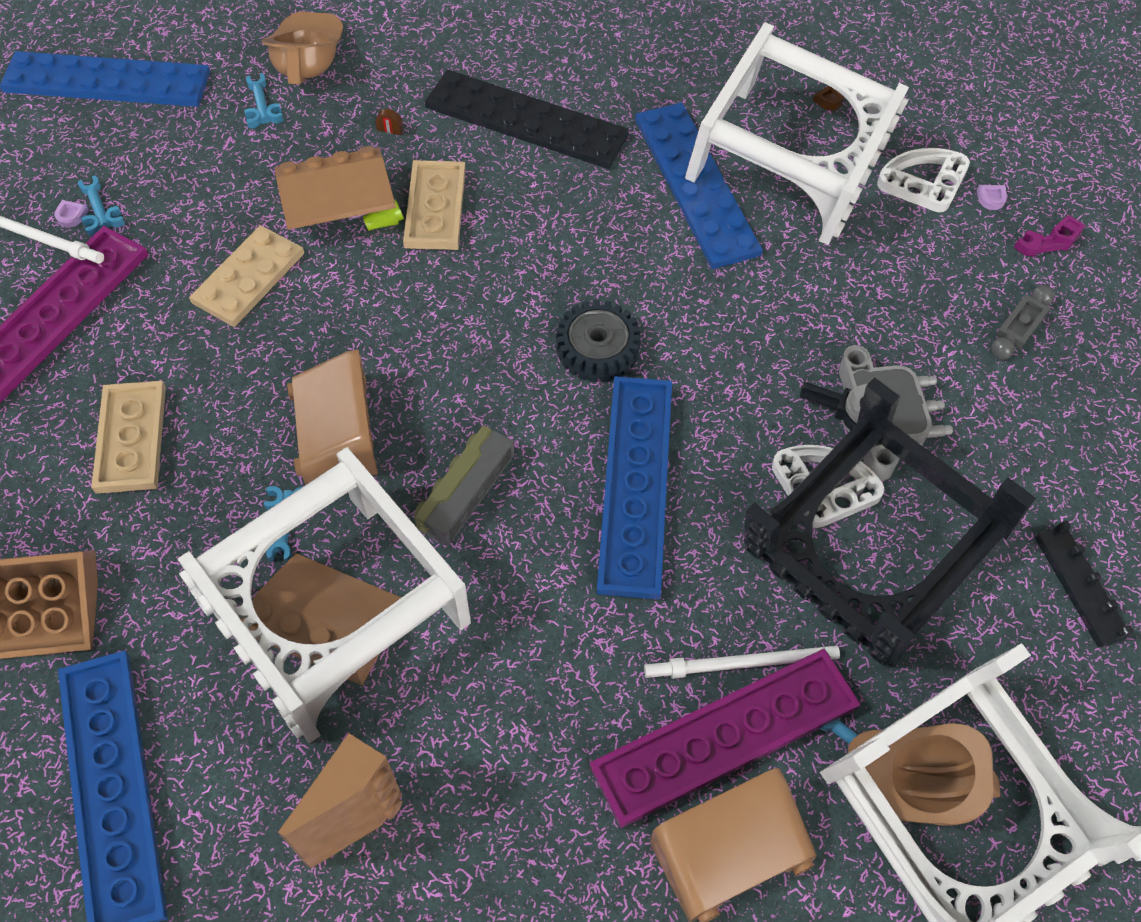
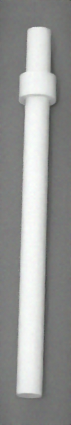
(76, 249)
(679, 668)

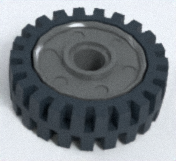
(579, 335)

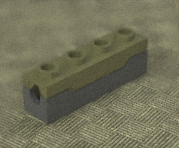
(464, 485)

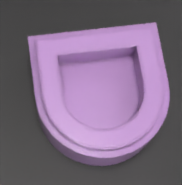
(992, 196)
(70, 213)

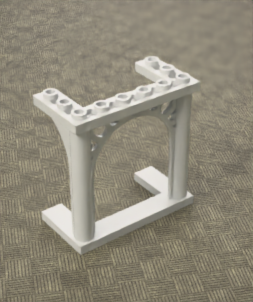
(825, 185)
(307, 690)
(1093, 833)

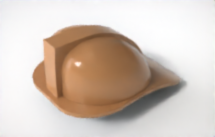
(304, 45)
(936, 774)

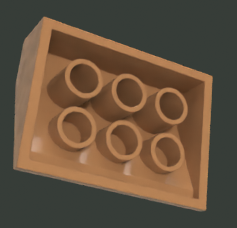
(334, 187)
(47, 603)
(318, 606)
(343, 803)

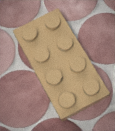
(435, 205)
(246, 275)
(129, 437)

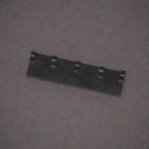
(1083, 585)

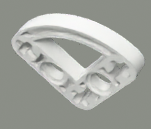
(928, 190)
(831, 511)

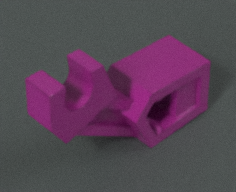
(1060, 238)

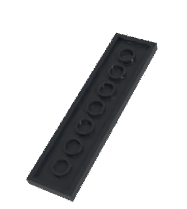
(527, 118)

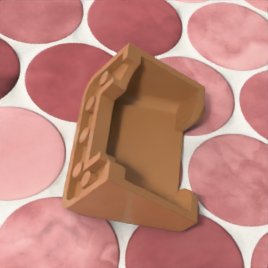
(331, 415)
(732, 844)

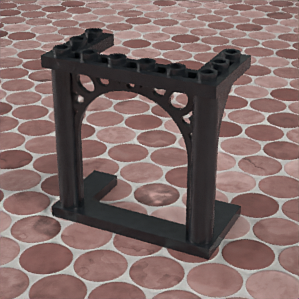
(889, 638)

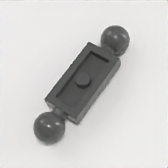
(1022, 322)

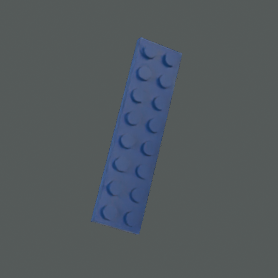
(105, 78)
(707, 201)
(635, 489)
(111, 792)

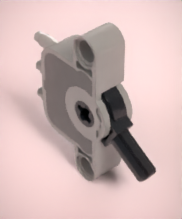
(911, 412)

